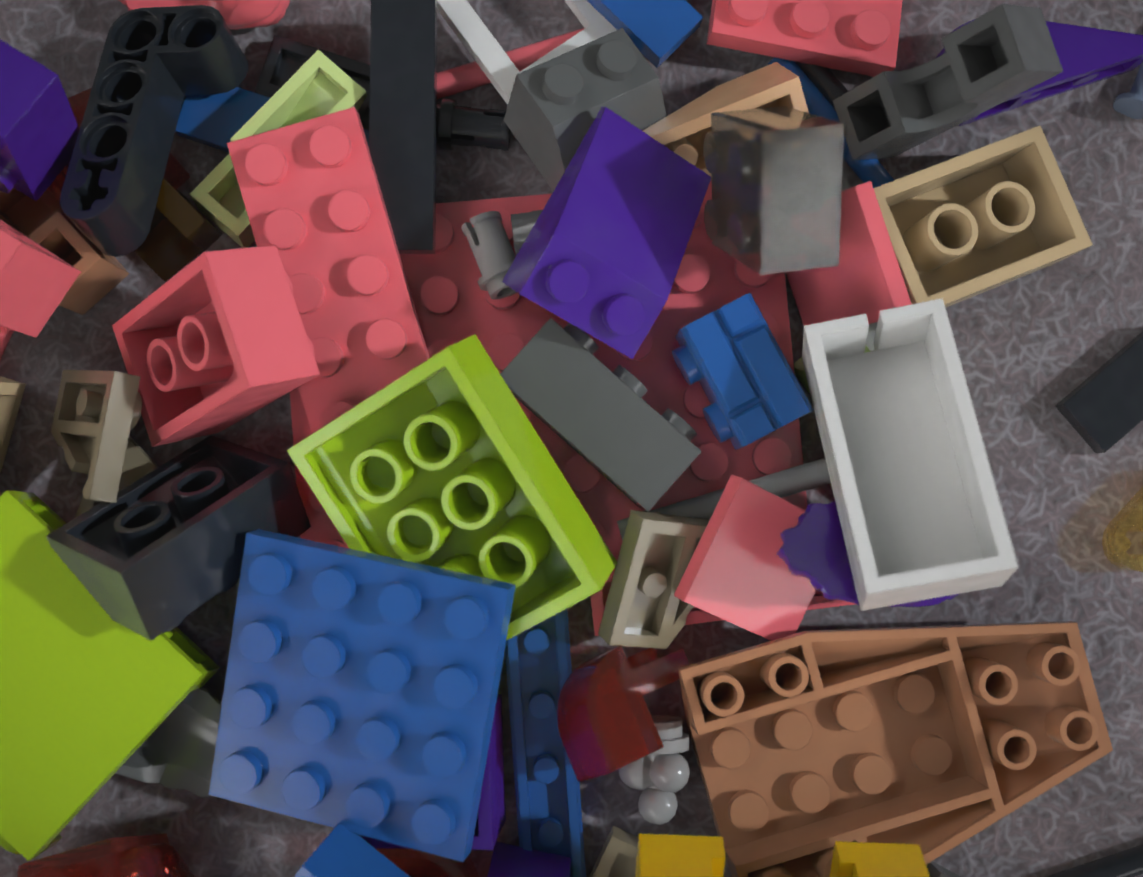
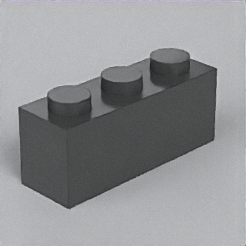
(601, 413)

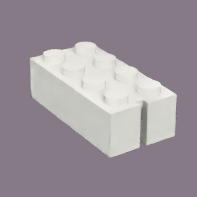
(906, 457)

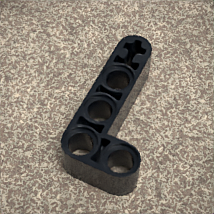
(133, 115)

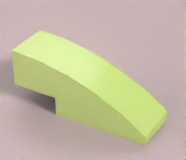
(310, 93)

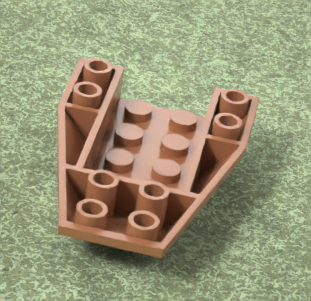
(886, 736)

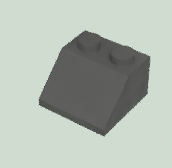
(561, 98)

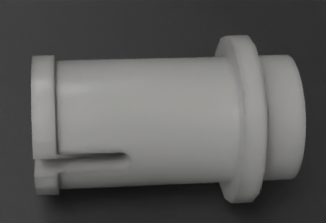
(491, 252)

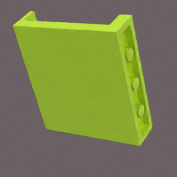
(71, 683)

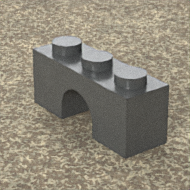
(981, 68)

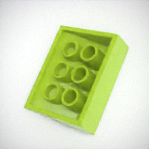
(457, 482)

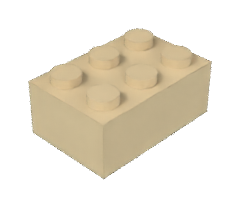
(981, 219)

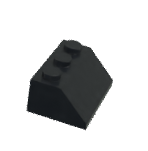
(179, 533)

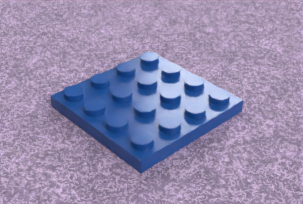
(361, 692)

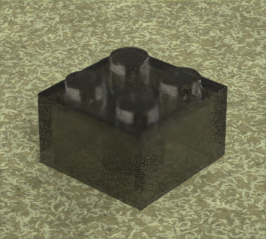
(775, 188)

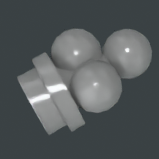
(660, 772)

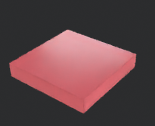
(867, 268)
(737, 564)

